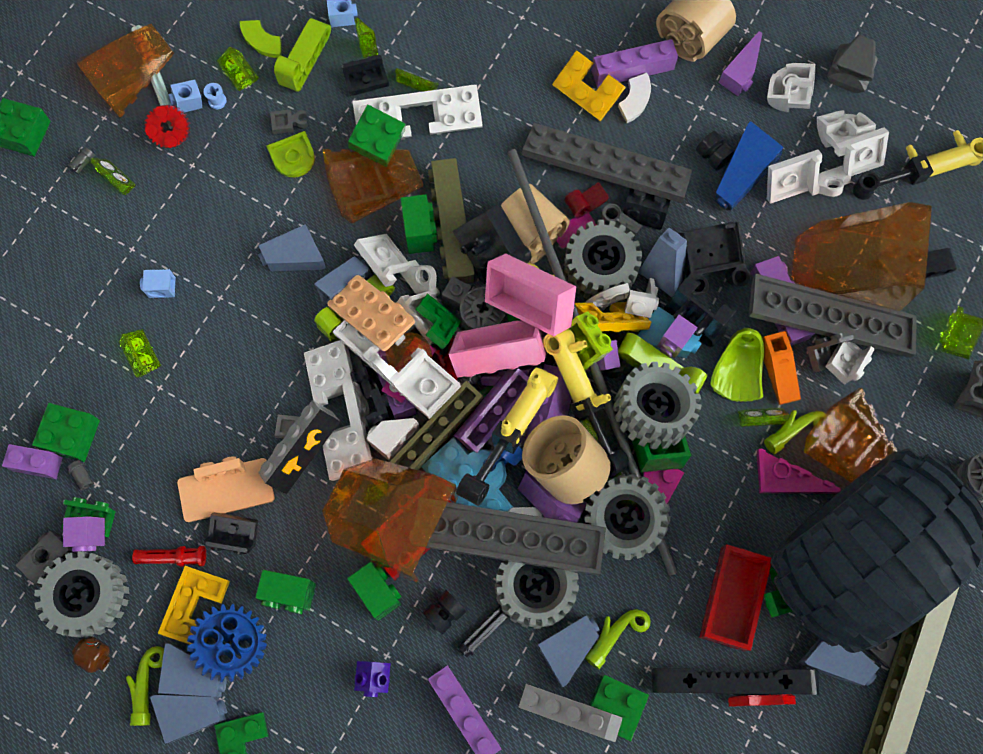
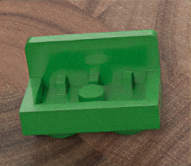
(79, 508)

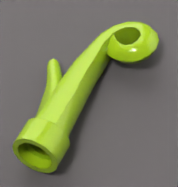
(791, 427)
(610, 635)
(140, 690)

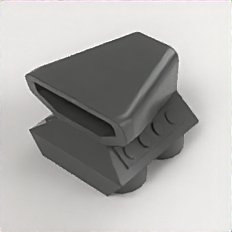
(854, 65)
(972, 395)

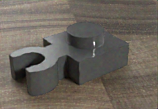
(284, 121)

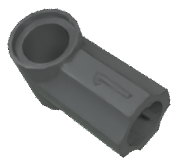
(620, 218)

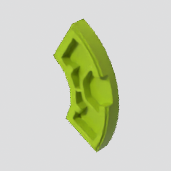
(261, 40)

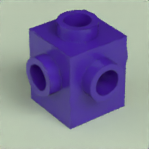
(372, 678)

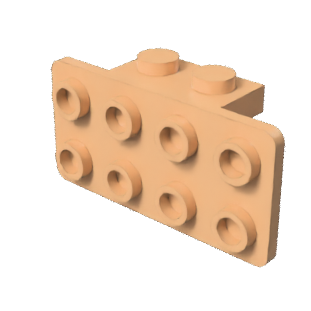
(371, 312)
(223, 488)

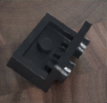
(365, 75)
(646, 208)
(382, 406)
(231, 533)

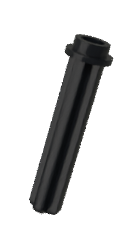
(482, 632)

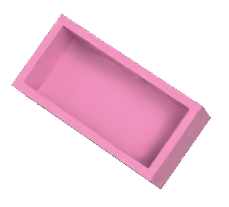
(530, 294)
(497, 348)

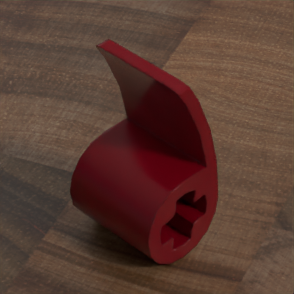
(585, 202)

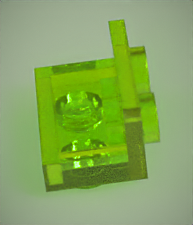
(962, 334)

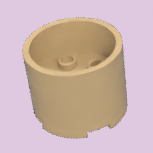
(695, 25)
(521, 219)
(566, 459)

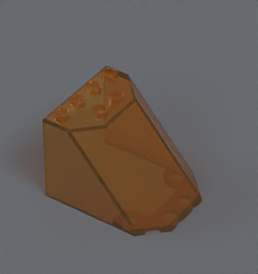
(867, 255)
(387, 513)

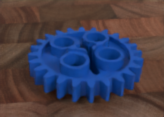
(208, 655)

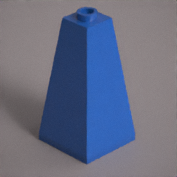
(747, 165)

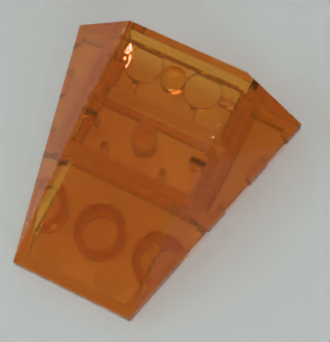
(126, 66)
(367, 186)
(849, 437)

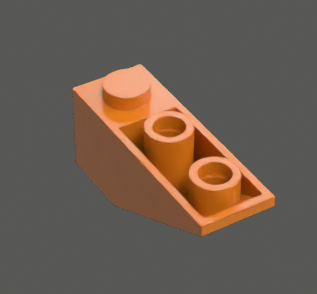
(781, 367)

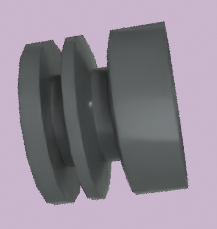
(471, 305)
(971, 474)

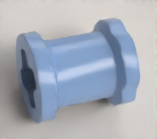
(215, 96)

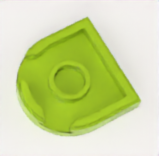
(292, 155)

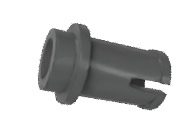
(81, 160)
(80, 475)

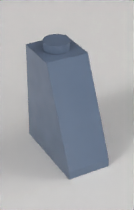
(292, 252)
(666, 262)
(337, 279)
(569, 648)
(840, 664)
(181, 677)
(186, 715)

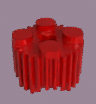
(156, 131)

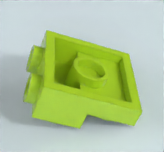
(598, 344)

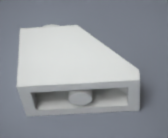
(392, 435)

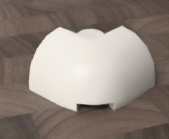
(792, 87)
(840, 127)

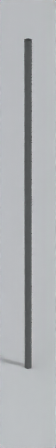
(596, 373)

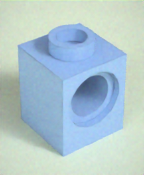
(340, 18)
(189, 90)
(158, 283)

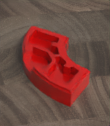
(761, 700)

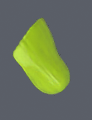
(740, 367)

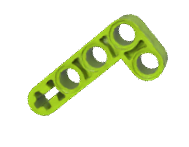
(294, 70)
(328, 320)
(638, 351)

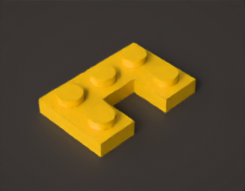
(593, 101)
(615, 320)
(190, 587)

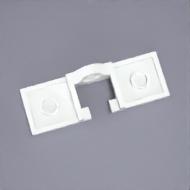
(452, 107)
(803, 175)
(387, 260)
(330, 377)
(420, 381)

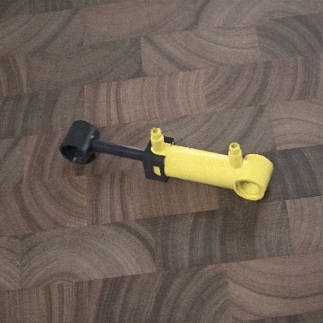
(923, 166)
(584, 399)
(509, 432)

